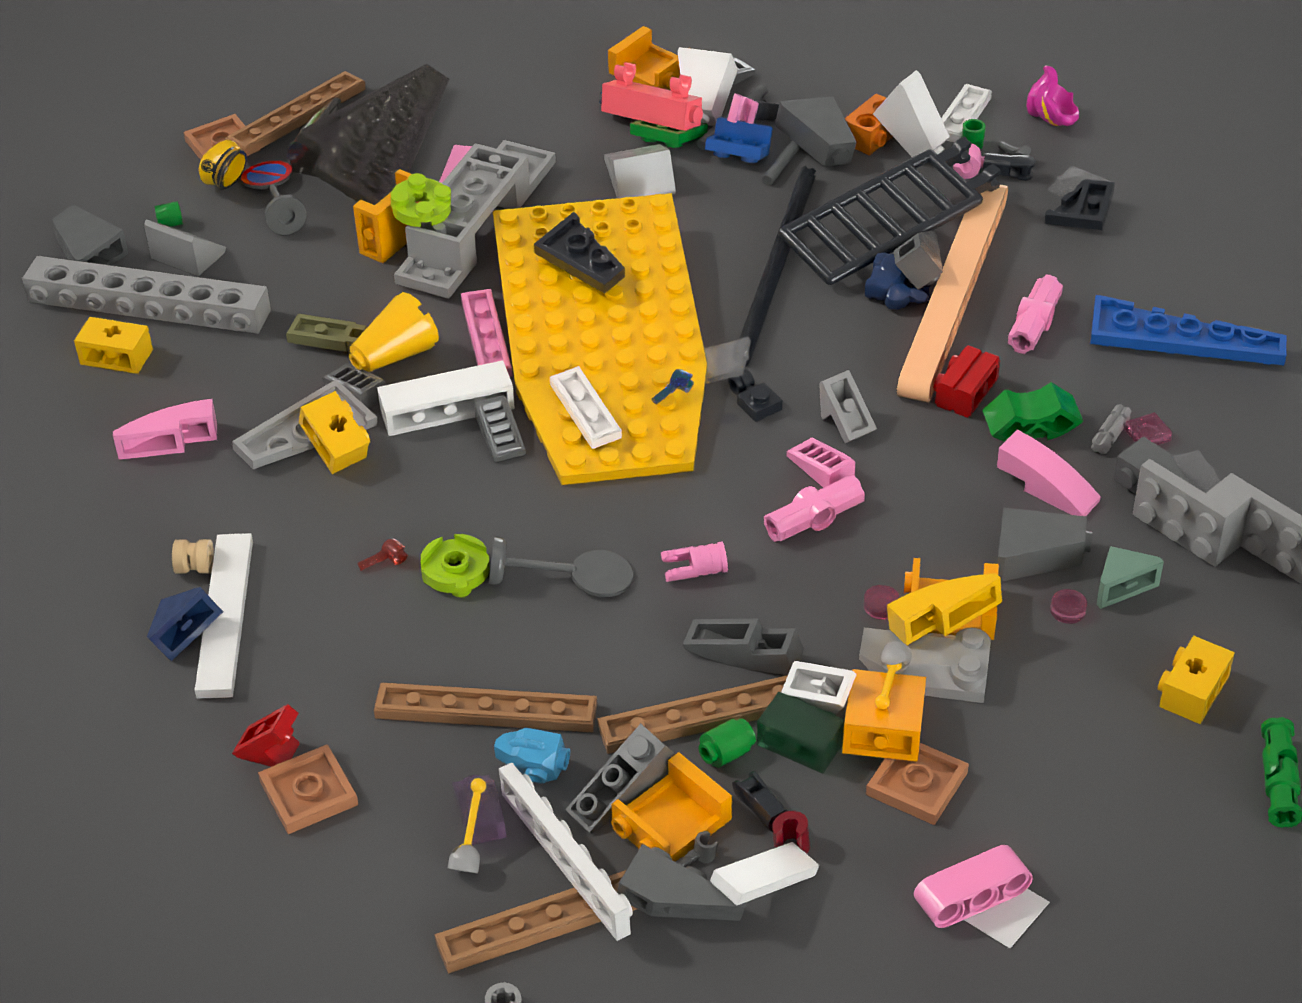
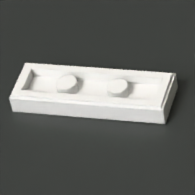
(966, 106)
(585, 407)
(764, 873)

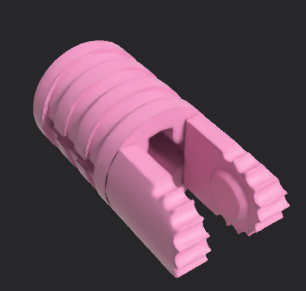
(702, 561)

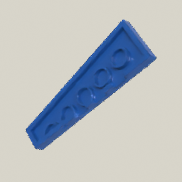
(1122, 325)

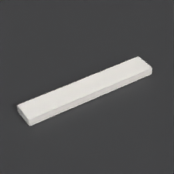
(222, 637)

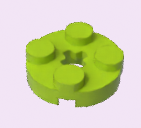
(434, 199)
(455, 579)

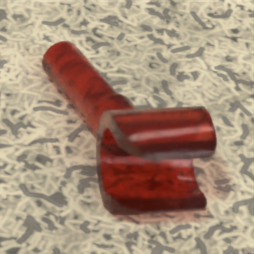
(391, 550)

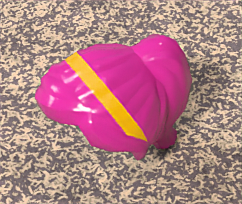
(1051, 100)

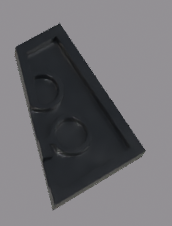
(578, 253)

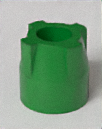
(974, 132)
(169, 214)

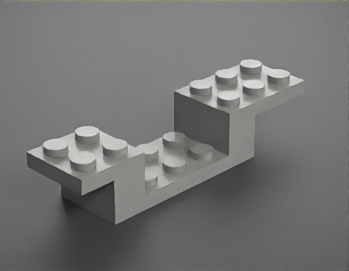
(480, 182)
(1221, 519)

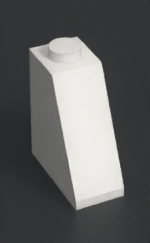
(711, 79)
(913, 117)

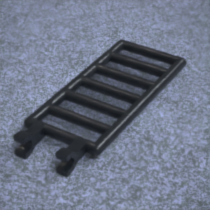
(942, 162)

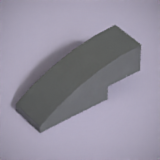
(745, 644)

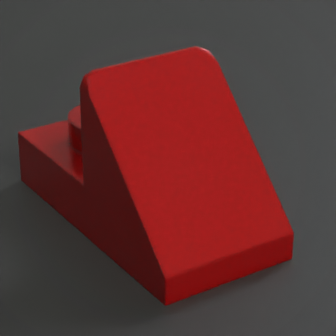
(269, 739)

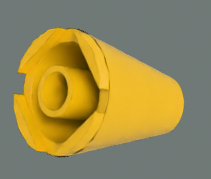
(394, 335)

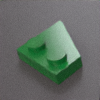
(672, 137)

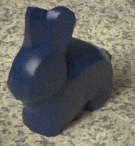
(890, 284)

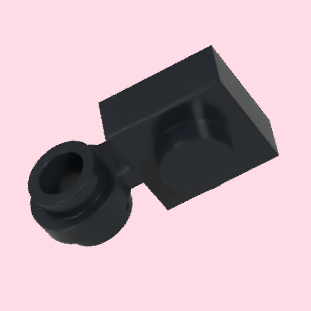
(755, 401)

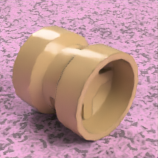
(192, 556)

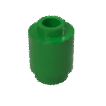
(726, 742)

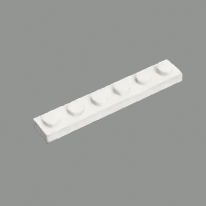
(570, 857)

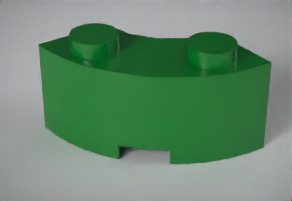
(1036, 413)

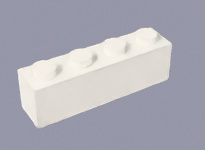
(442, 397)

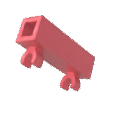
(652, 104)

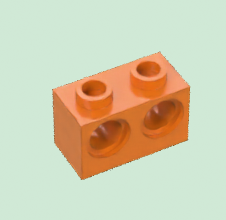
(866, 127)

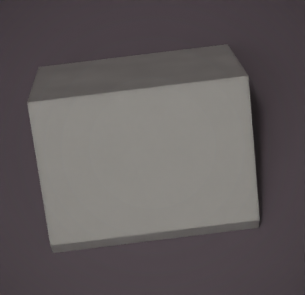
(641, 171)
(181, 248)

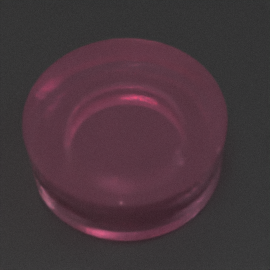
(876, 600)
(1068, 606)

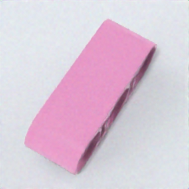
(973, 886)

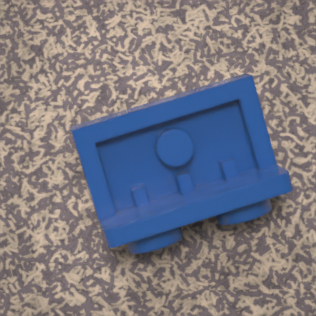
(740, 139)

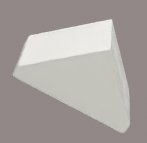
(819, 685)

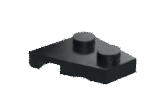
(1084, 206)

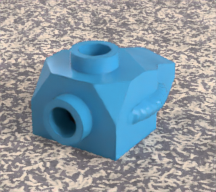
(534, 753)

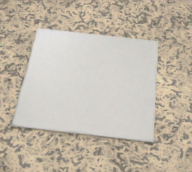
(1011, 918)

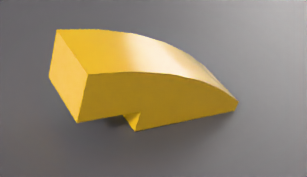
(943, 606)

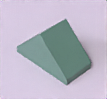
(1127, 575)

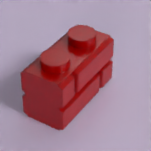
(966, 381)

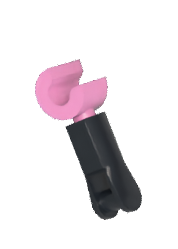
(751, 109)
(1010, 165)

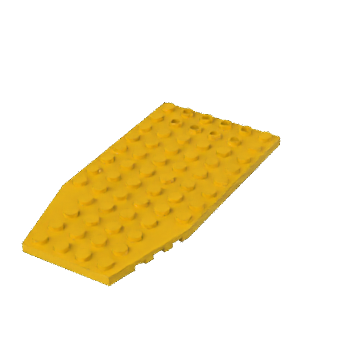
(619, 339)

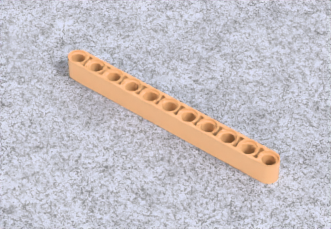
(951, 297)

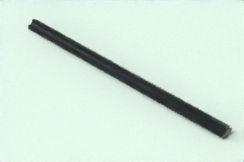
(776, 261)

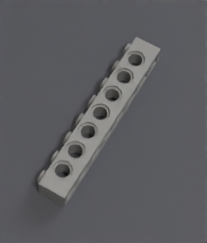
(147, 294)

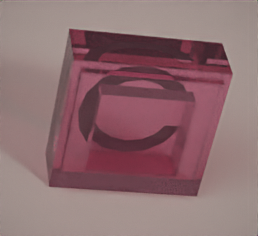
(1150, 427)

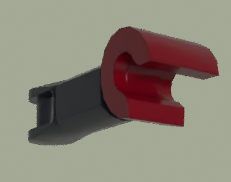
(772, 813)

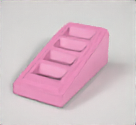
(840, 464)

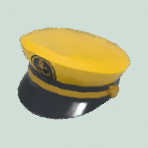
(222, 164)

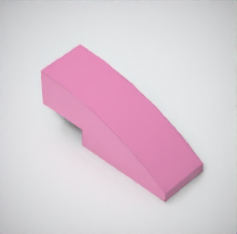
(167, 430)
(1046, 475)

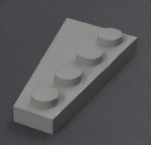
(284, 436)

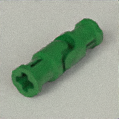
(1281, 772)

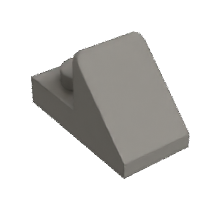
(845, 404)

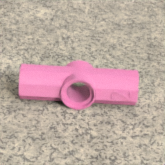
(1035, 314)
(814, 508)

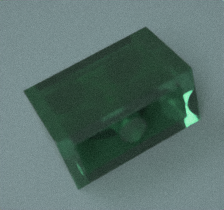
(800, 732)

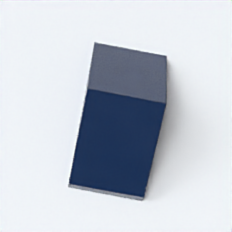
(182, 620)

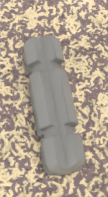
(1111, 429)

